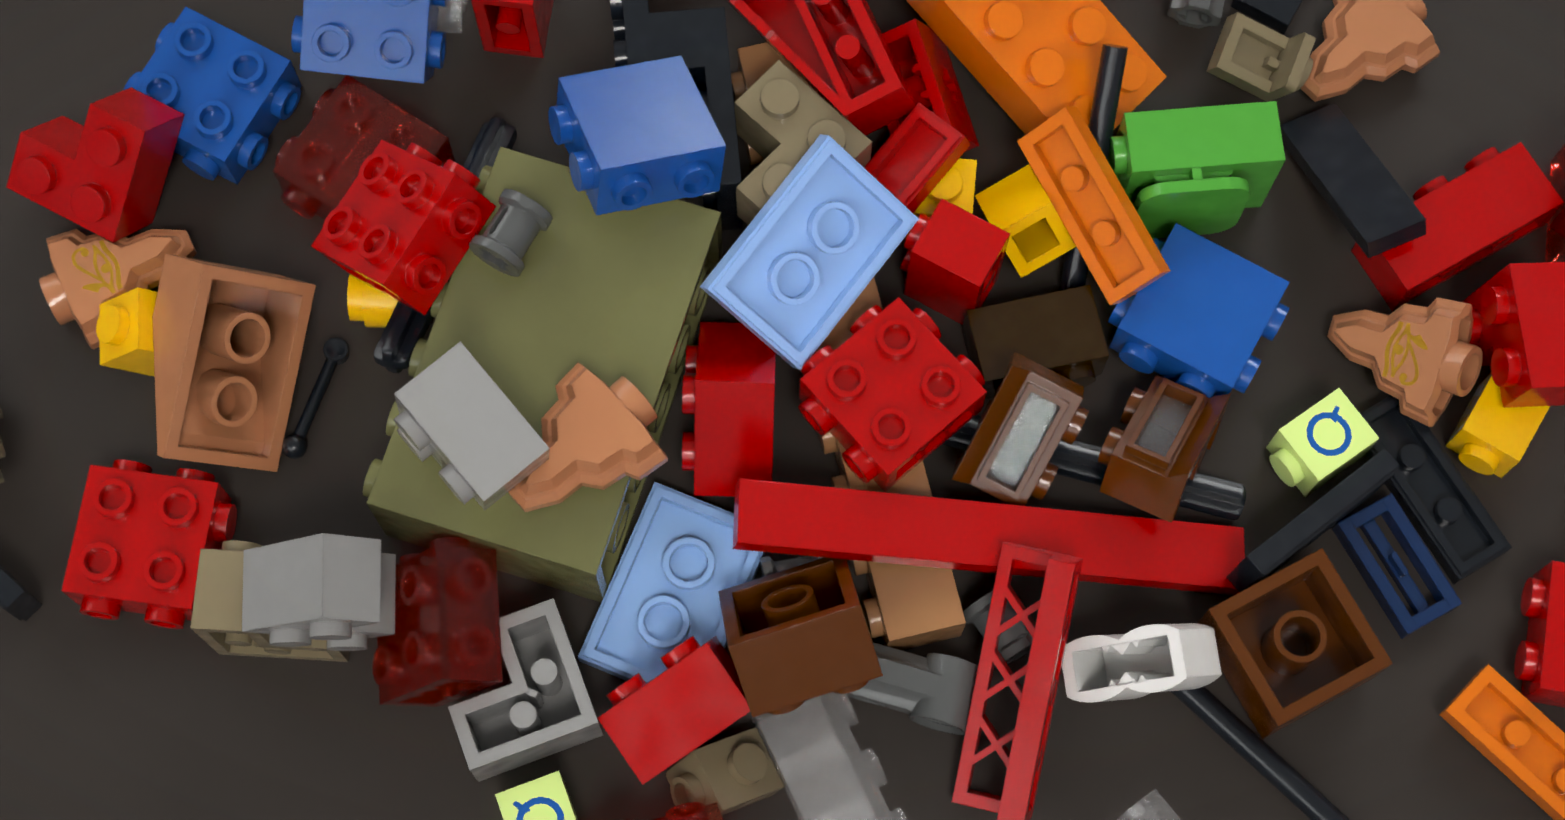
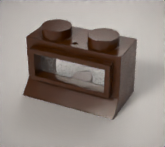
(1021, 433)
(1160, 445)

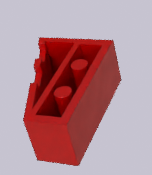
(837, 53)

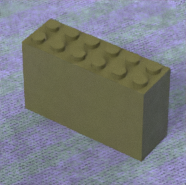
(593, 292)

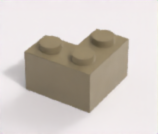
(781, 122)
(219, 610)

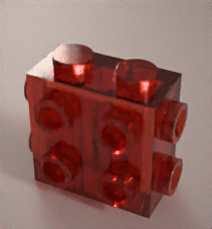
(343, 132)
(443, 627)

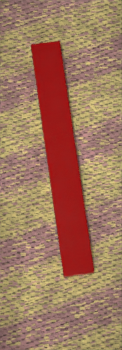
(971, 534)

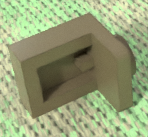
(1261, 58)
(726, 772)

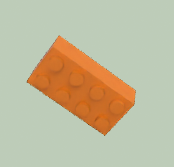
(1039, 53)

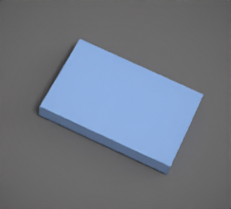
(809, 252)
(667, 585)

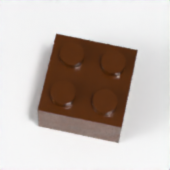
(798, 636)
(1294, 643)

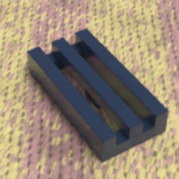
(1376, 579)

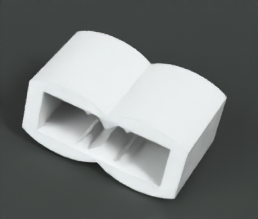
(1141, 662)

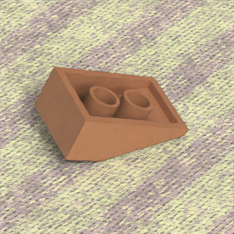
(226, 361)

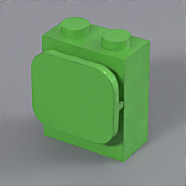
(1197, 164)

